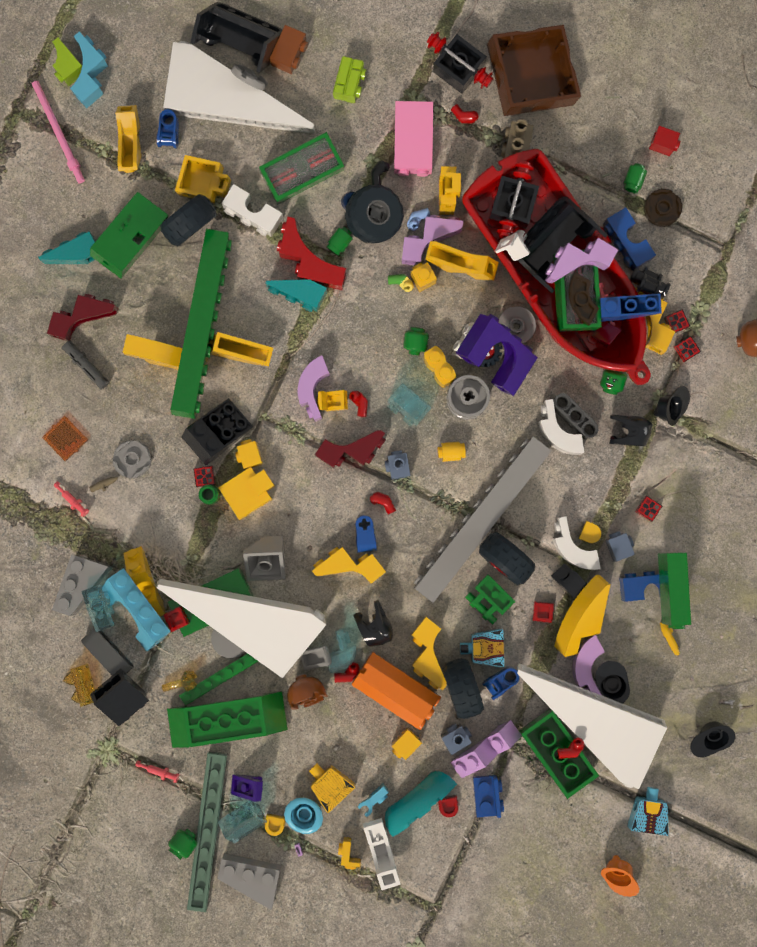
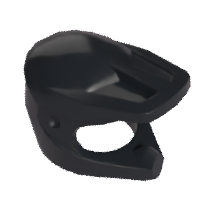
(638, 428)
(380, 629)

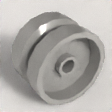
(471, 386)

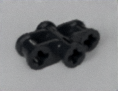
(649, 282)

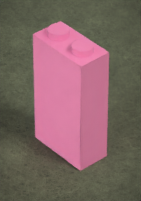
(413, 138)

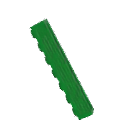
(218, 678)

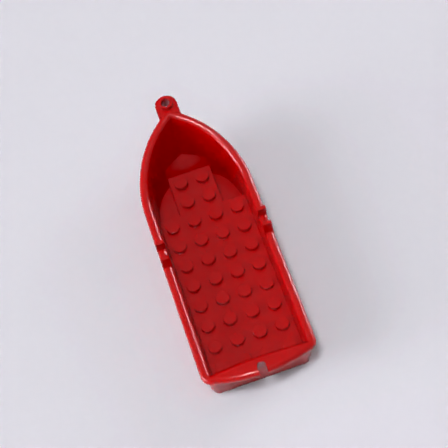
(629, 346)

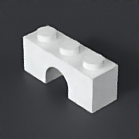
(265, 220)

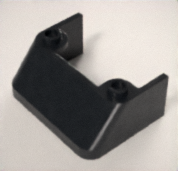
(237, 30)
(554, 230)

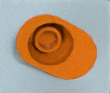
(620, 877)

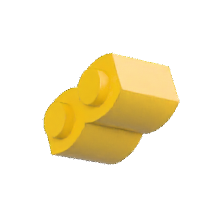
(436, 362)

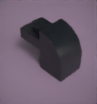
(569, 581)

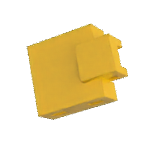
(202, 178)
(448, 189)
(247, 492)

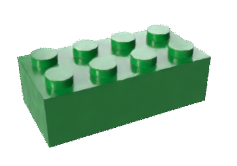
(545, 737)

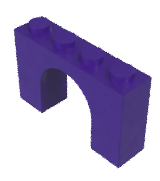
(517, 356)

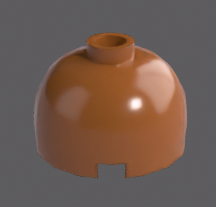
(748, 338)
(305, 692)

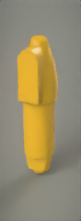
(667, 633)

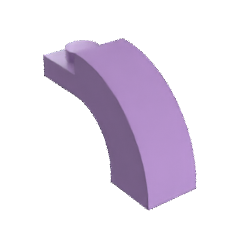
(307, 383)
(582, 663)

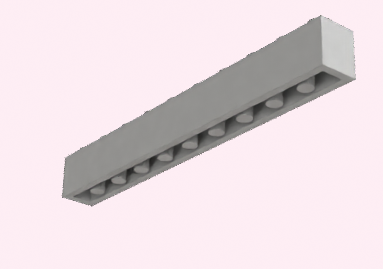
(482, 519)

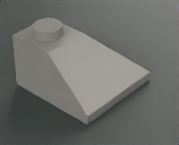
(265, 559)

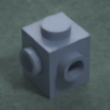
(397, 465)
(456, 738)

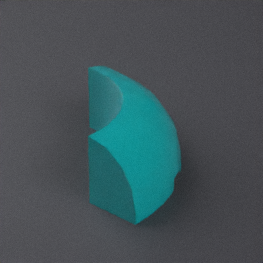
(418, 802)

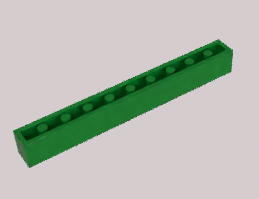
(200, 324)

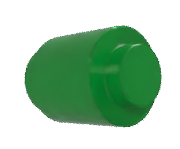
(634, 178)
(339, 241)
(209, 494)

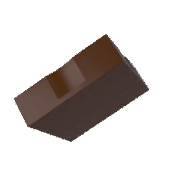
(533, 70)

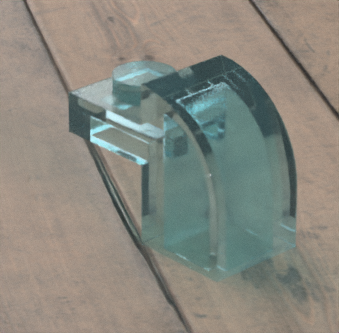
(345, 655)

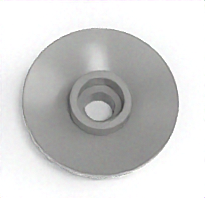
(523, 318)

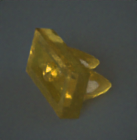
(82, 680)

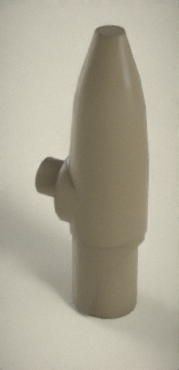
(103, 484)

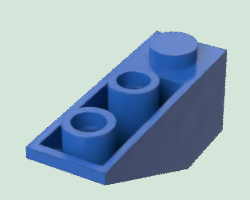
(630, 306)

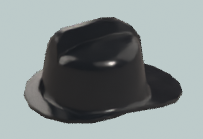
(673, 406)
(613, 681)
(712, 739)

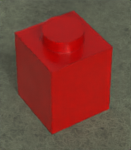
(665, 141)

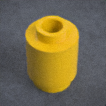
(451, 451)

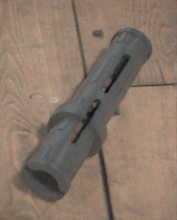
(88, 368)

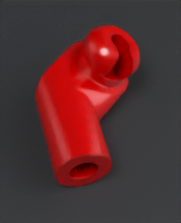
(464, 117)
(384, 500)

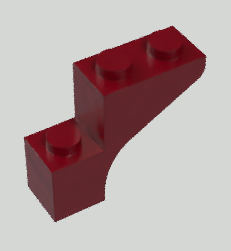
(85, 310)
(360, 450)

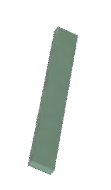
(207, 831)

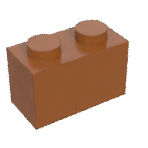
(288, 49)

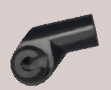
(377, 171)

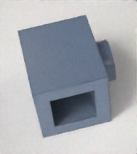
(620, 546)

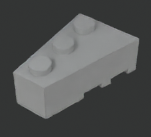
(79, 575)
(251, 877)

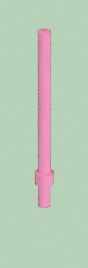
(72, 163)

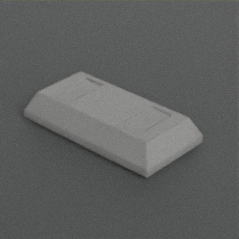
(316, 658)

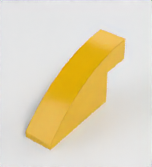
(240, 350)
(153, 351)
(583, 616)

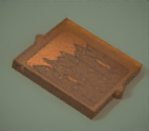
(65, 438)

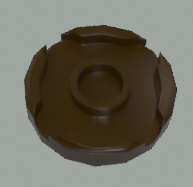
(663, 207)

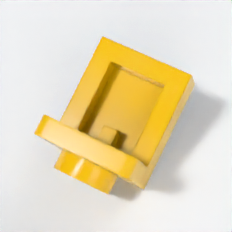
(332, 400)
(344, 850)

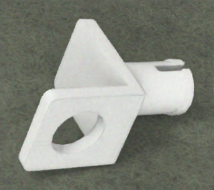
(514, 245)

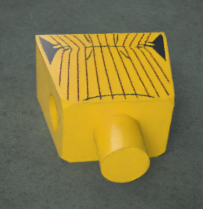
(330, 786)

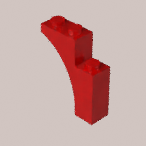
(310, 266)

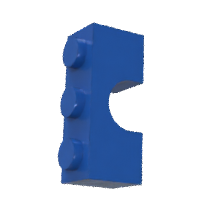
(634, 253)
(633, 586)

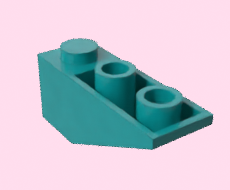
(71, 252)
(302, 291)

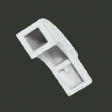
(555, 436)
(570, 552)
(382, 854)

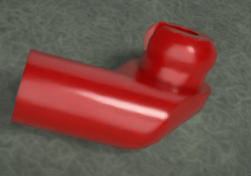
(361, 401)
(349, 675)
(573, 750)

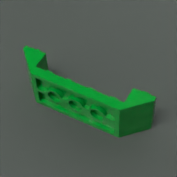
(227, 720)

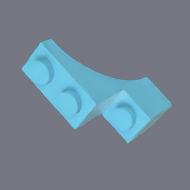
(87, 86)

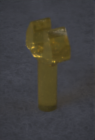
(184, 682)

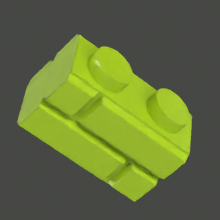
(348, 80)

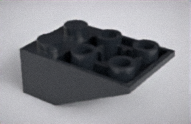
(216, 431)

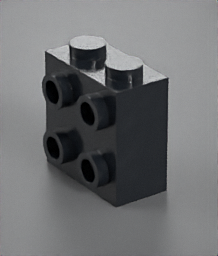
(119, 697)

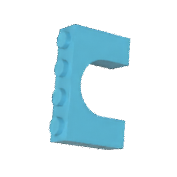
(150, 625)

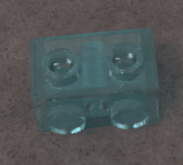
(408, 405)
(98, 607)
(242, 821)

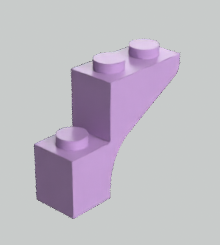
(434, 230)
(570, 258)
(486, 750)

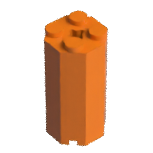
(396, 690)

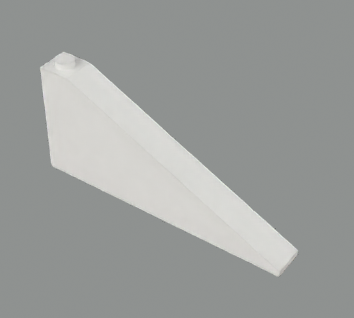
(210, 91)
(262, 627)
(613, 731)

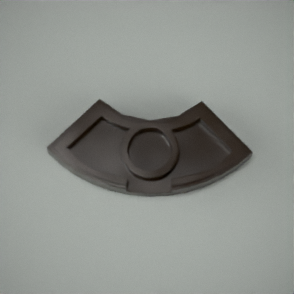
(580, 298)

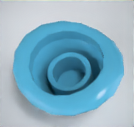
(303, 815)

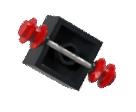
(459, 62)
(514, 200)

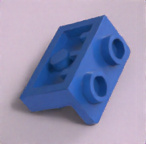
(487, 796)

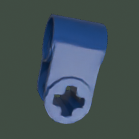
(168, 133)
(365, 538)
(500, 682)

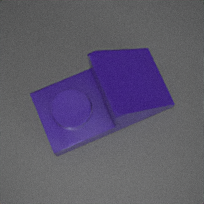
(247, 787)

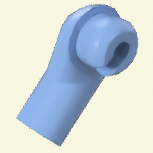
(415, 218)

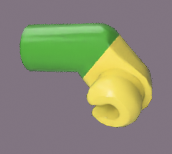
(402, 280)

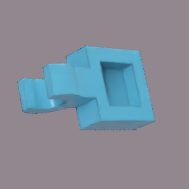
(377, 795)

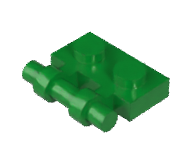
(494, 594)

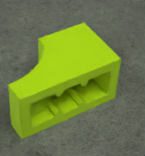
(66, 65)

